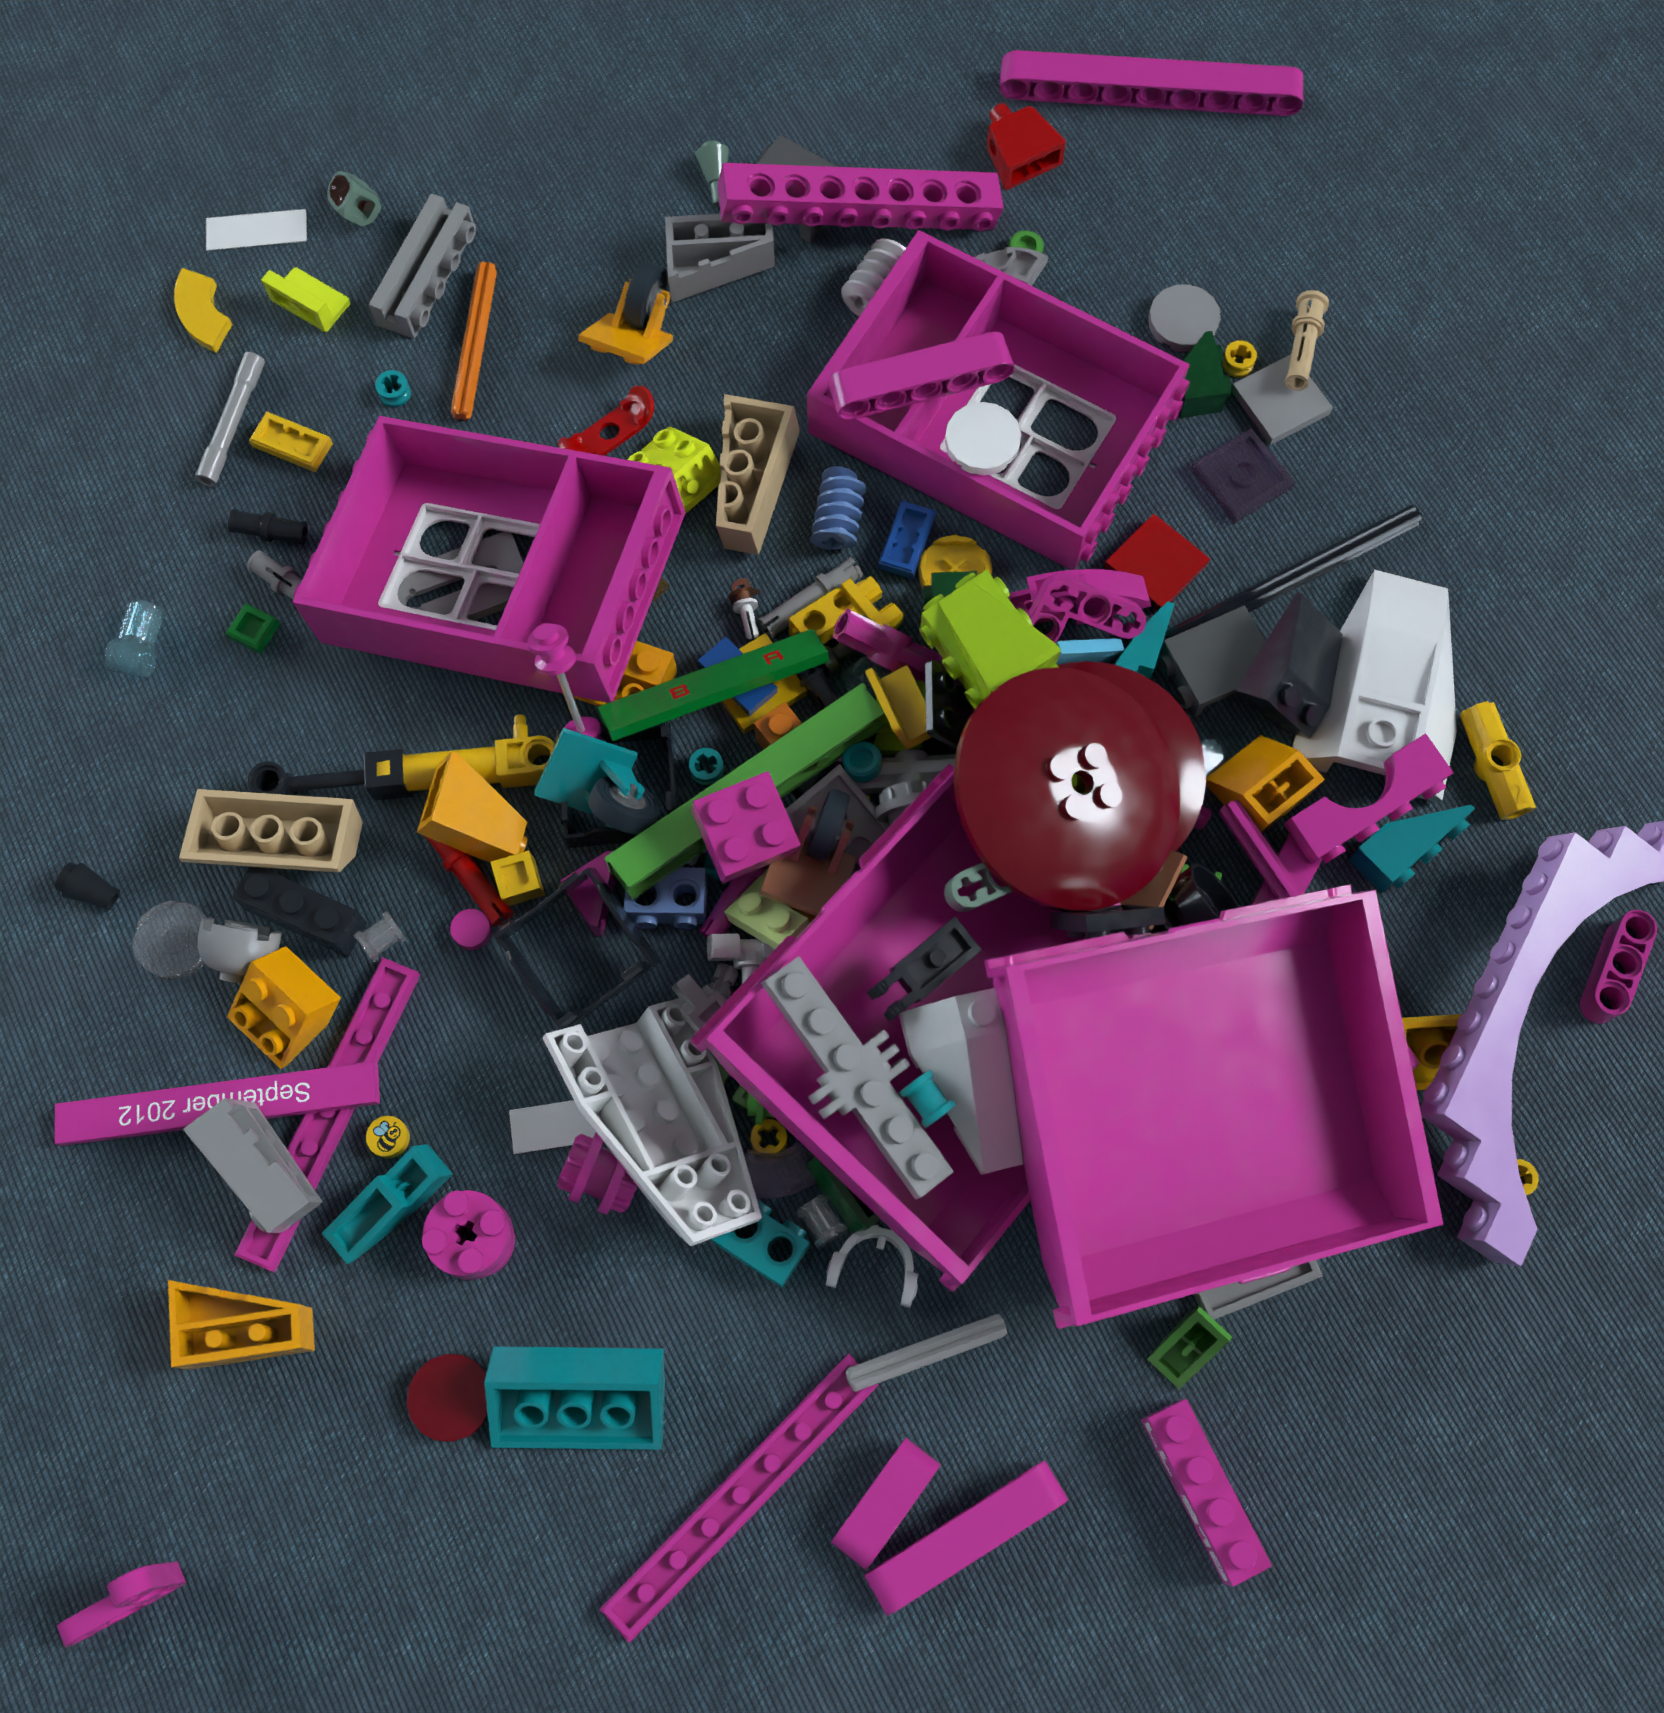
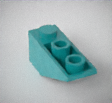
(1400, 844)

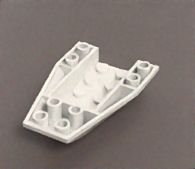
(1389, 678)
(662, 1118)

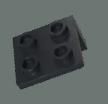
(945, 709)

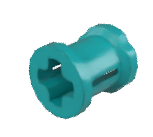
(927, 1098)

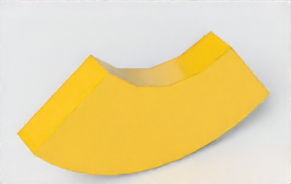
(197, 310)

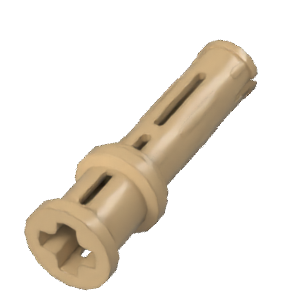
(1306, 328)

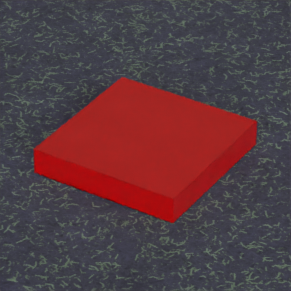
(1162, 558)

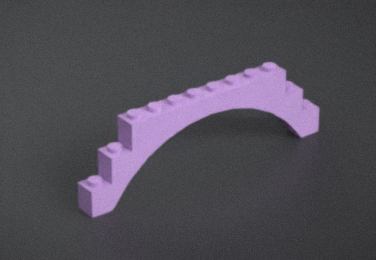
(1474, 1081)

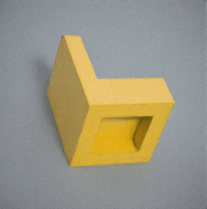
(517, 878)

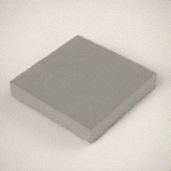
(1277, 408)

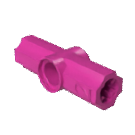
(883, 644)

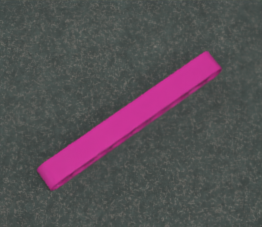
(1151, 83)

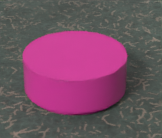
(471, 929)

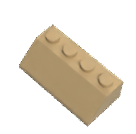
(271, 831)

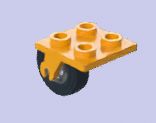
(637, 322)

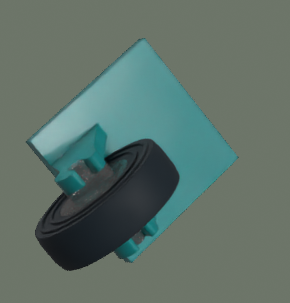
(598, 781)

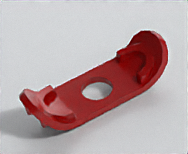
(629, 417)

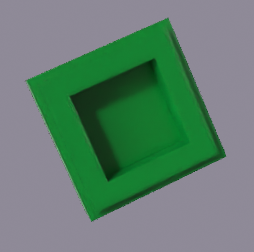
(252, 628)

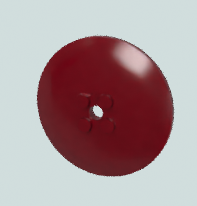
(1020, 798)

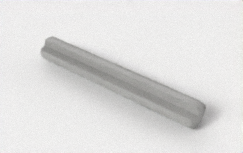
(926, 1352)

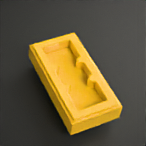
(290, 441)

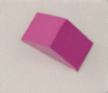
(587, 898)

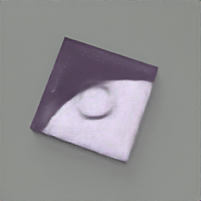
(1242, 475)

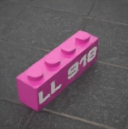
(1206, 1493)

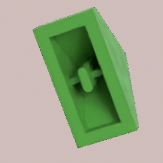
(1189, 1347)

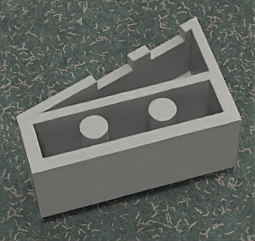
(714, 252)
(254, 1164)

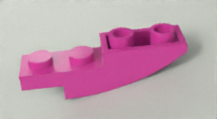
(1120, 583)

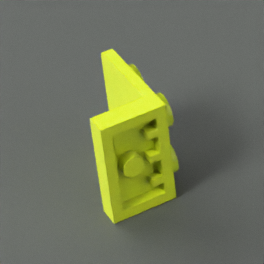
(691, 462)

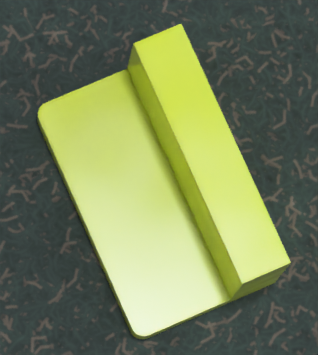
(306, 297)

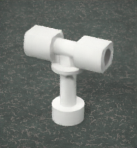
(745, 953)

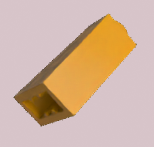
(470, 813)

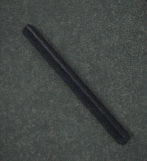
(1309, 568)

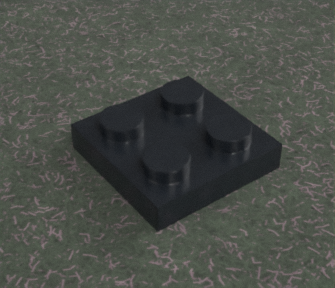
(1112, 919)

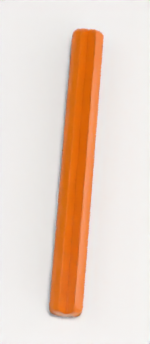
(473, 341)

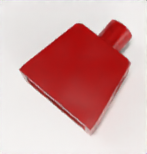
(1022, 144)

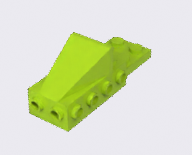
(986, 639)

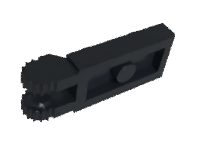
(927, 966)

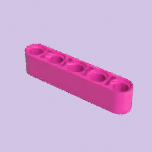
(920, 375)
(965, 1538)

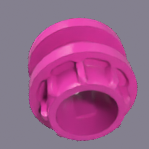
(596, 1173)

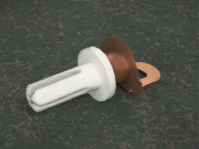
(745, 605)

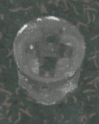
(380, 936)
(821, 1220)

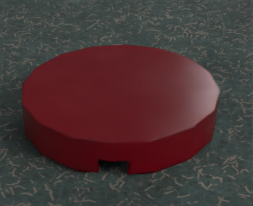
(448, 1398)

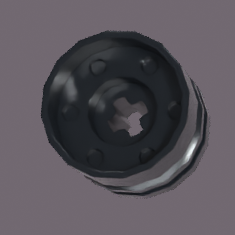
(1195, 899)

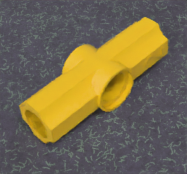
(1504, 782)

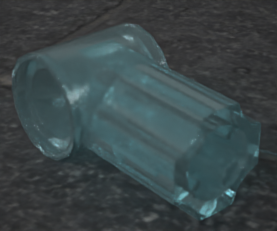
(134, 648)

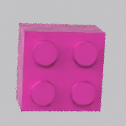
(745, 827)

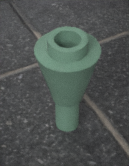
(710, 158)

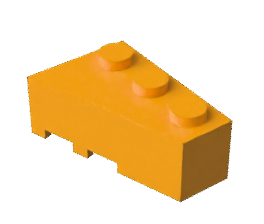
(232, 1327)

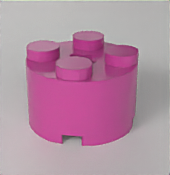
(462, 1257)

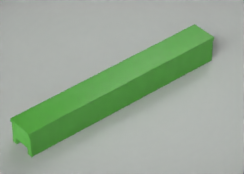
(790, 763)

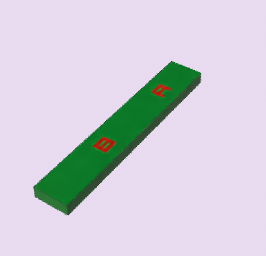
(712, 684)

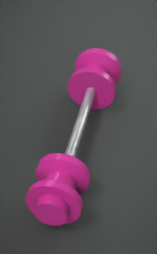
(555, 658)

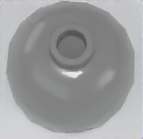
(234, 946)

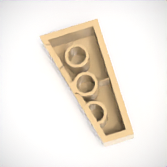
(753, 466)

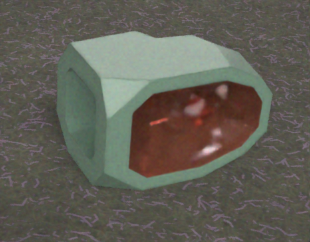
(353, 198)

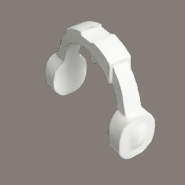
(838, 1259)

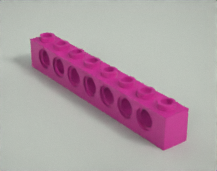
(858, 196)

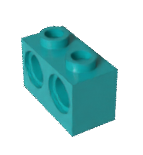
(755, 1250)

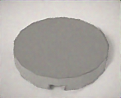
(1182, 316)

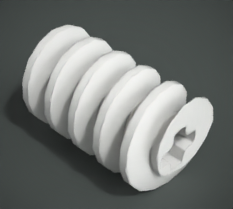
(871, 274)

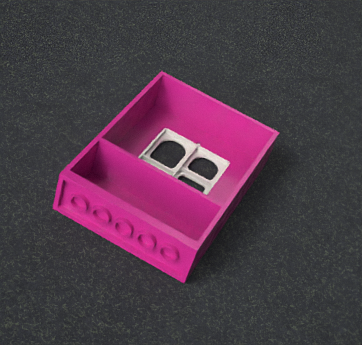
(1056, 350)
(592, 567)

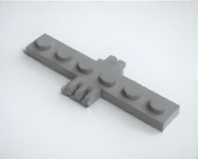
(857, 1077)

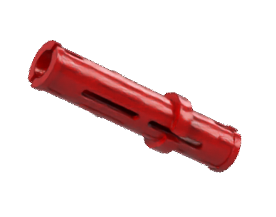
(473, 881)

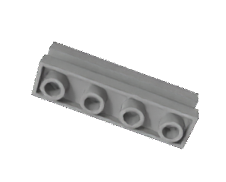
(422, 267)

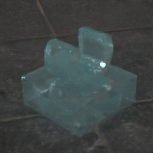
(856, 674)

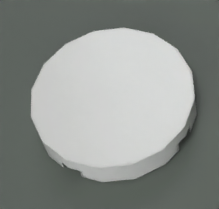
(982, 438)

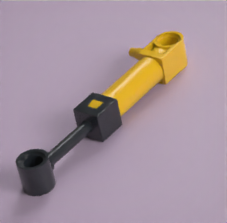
(395, 774)

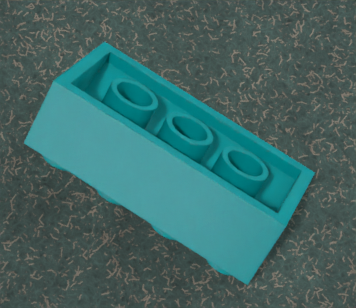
(576, 1397)

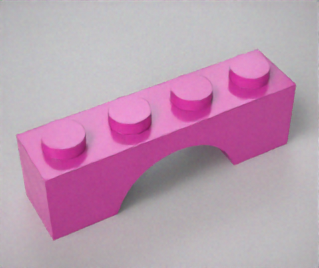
(1408, 774)

